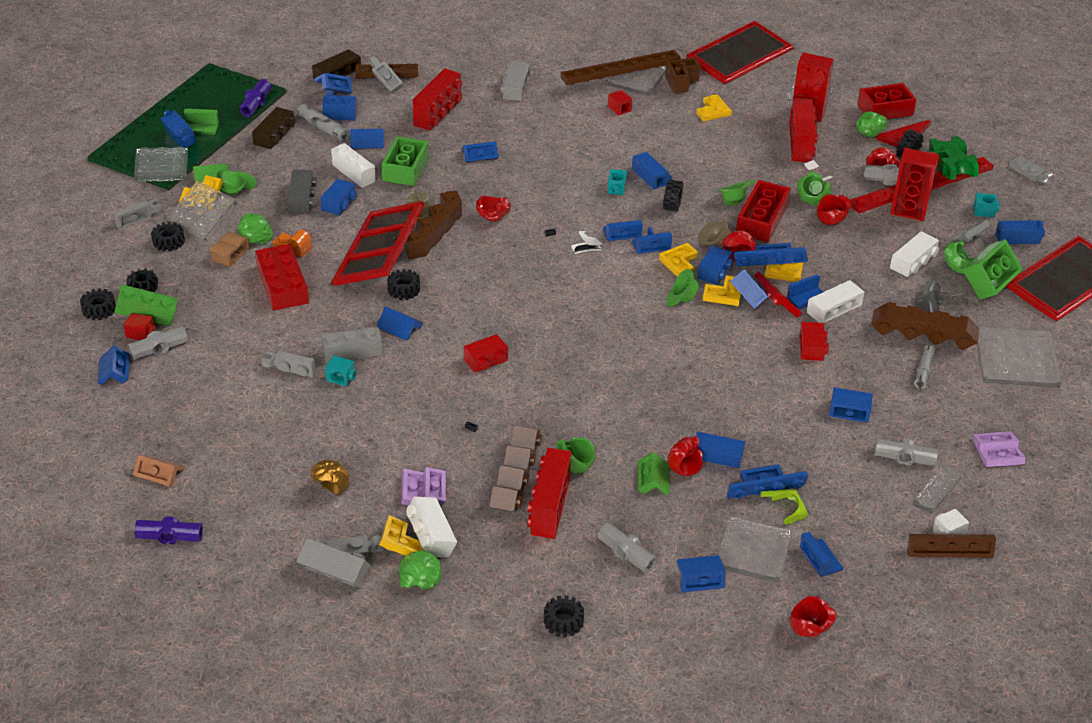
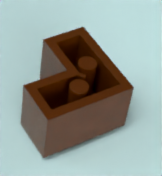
(681, 73)

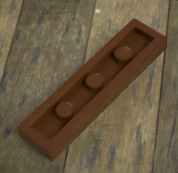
(400, 70)
(951, 545)

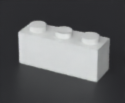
(353, 165)
(914, 254)
(835, 301)
(431, 526)

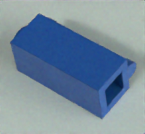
(178, 129)
(650, 170)
(1020, 231)
(721, 449)

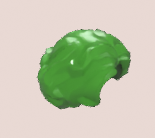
(871, 124)
(812, 188)
(255, 228)
(956, 256)
(582, 453)
(420, 570)

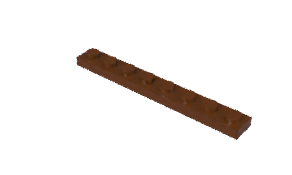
(618, 67)

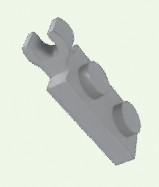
(385, 75)
(1030, 170)
(136, 213)
(974, 230)
(290, 362)
(358, 544)

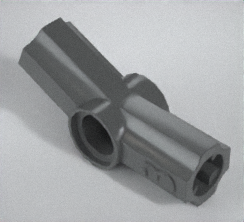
(931, 297)

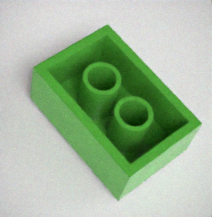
(405, 161)
(992, 269)

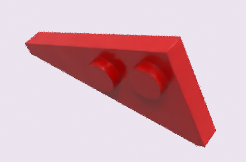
(893, 137)
(776, 296)

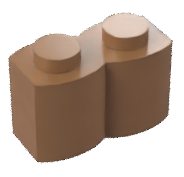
(229, 249)

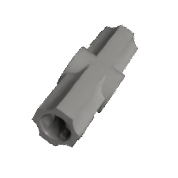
(886, 174)
(157, 343)
(906, 452)
(627, 547)

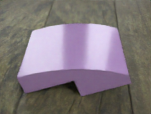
(999, 449)
(423, 484)

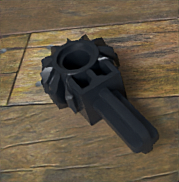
(143, 280)

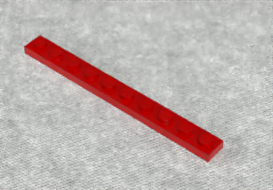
(885, 196)

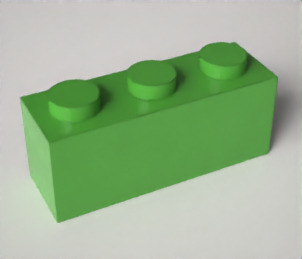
(146, 303)

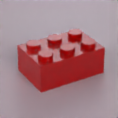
(887, 100)

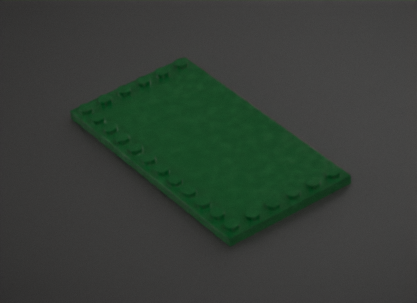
(207, 89)

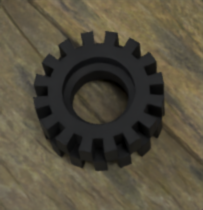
(910, 140)
(673, 195)
(162, 241)
(403, 277)
(93, 311)
(563, 606)

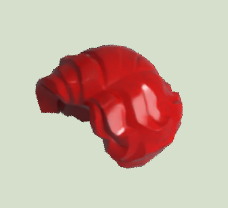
(882, 156)
(492, 207)
(833, 209)
(738, 241)
(685, 457)
(812, 617)

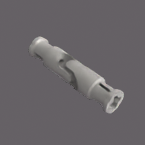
(323, 123)

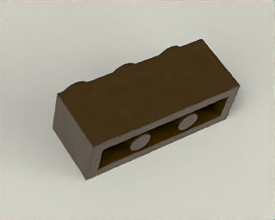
(340, 64)
(273, 128)

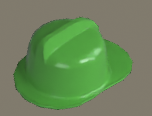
(234, 181)
(736, 192)
(683, 288)

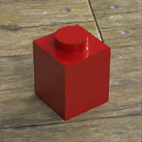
(620, 102)
(138, 326)

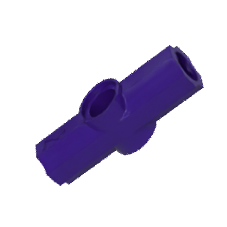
(255, 97)
(168, 530)

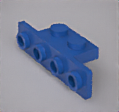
(771, 254)
(765, 479)

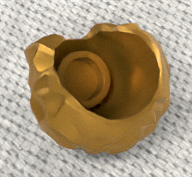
(332, 475)

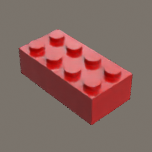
(814, 81)
(437, 99)
(803, 130)
(914, 184)
(763, 210)
(281, 277)
(549, 493)

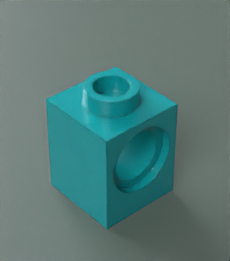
(617, 182)
(985, 205)
(340, 371)

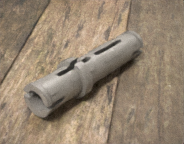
(923, 370)

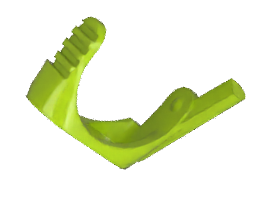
(800, 514)

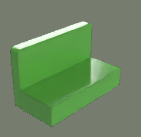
(202, 120)
(210, 170)
(653, 473)

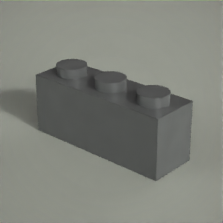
(301, 191)

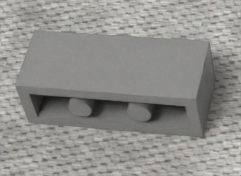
(515, 81)
(352, 344)
(333, 562)

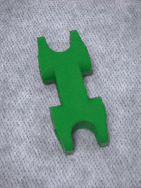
(954, 157)

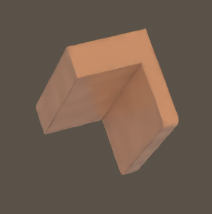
(156, 470)

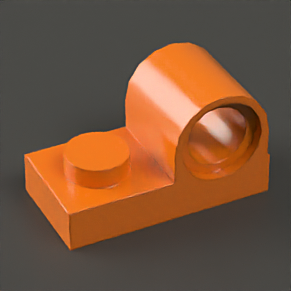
(299, 241)

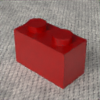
(813, 341)
(485, 353)

